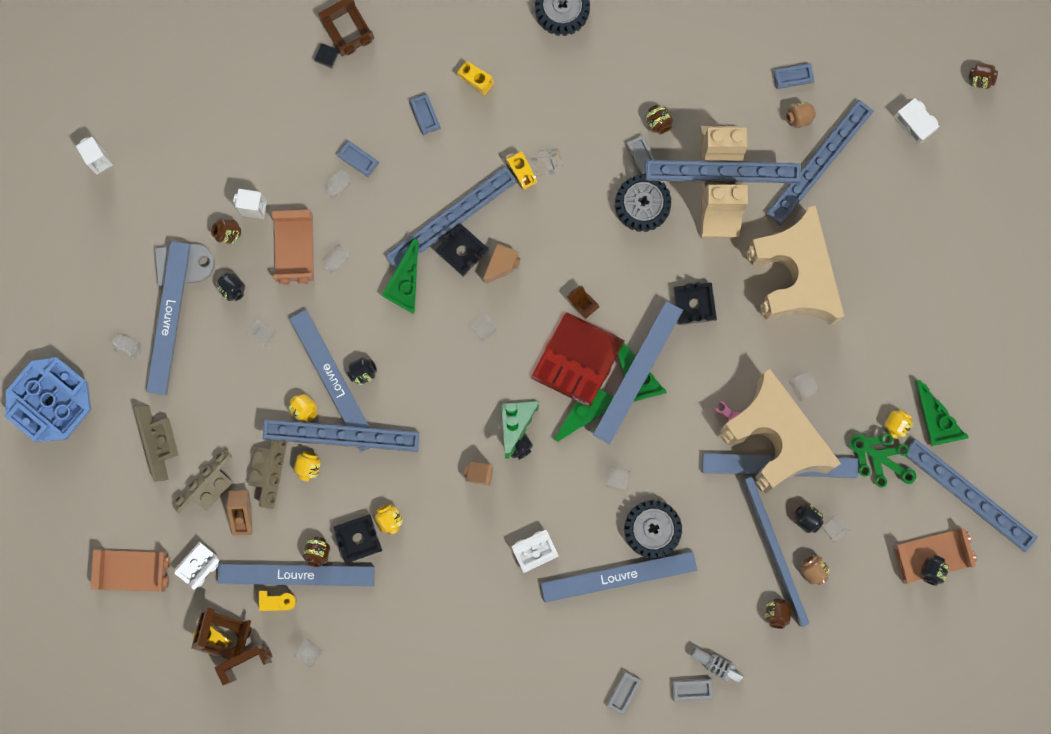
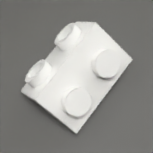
(534, 551)
(197, 565)

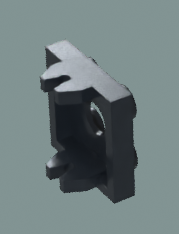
(461, 237)
(701, 292)
(344, 537)

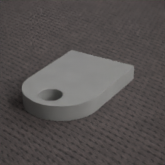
(195, 272)

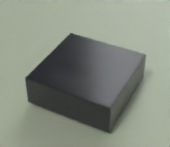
(326, 55)

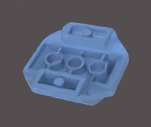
(28, 396)

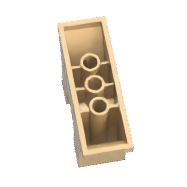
(722, 201)
(807, 258)
(781, 420)

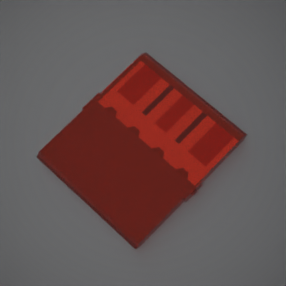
(577, 359)

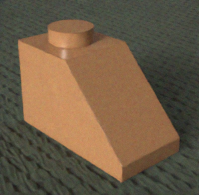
(501, 263)
(479, 473)
(240, 512)

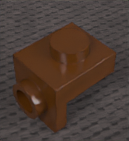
(582, 302)

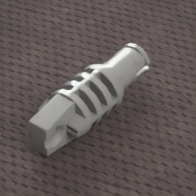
(717, 665)

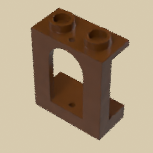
(338, 10)
(205, 620)
(225, 672)

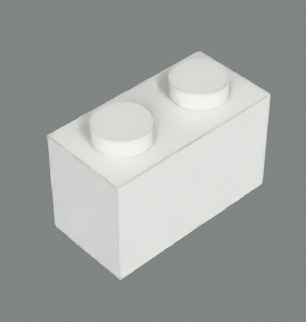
(917, 121)
(94, 155)
(250, 203)

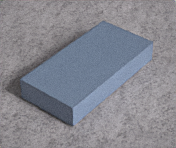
(794, 76)
(425, 114)
(358, 159)

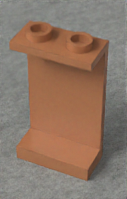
(293, 246)
(951, 546)
(130, 570)

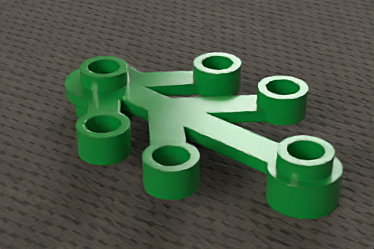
(880, 457)

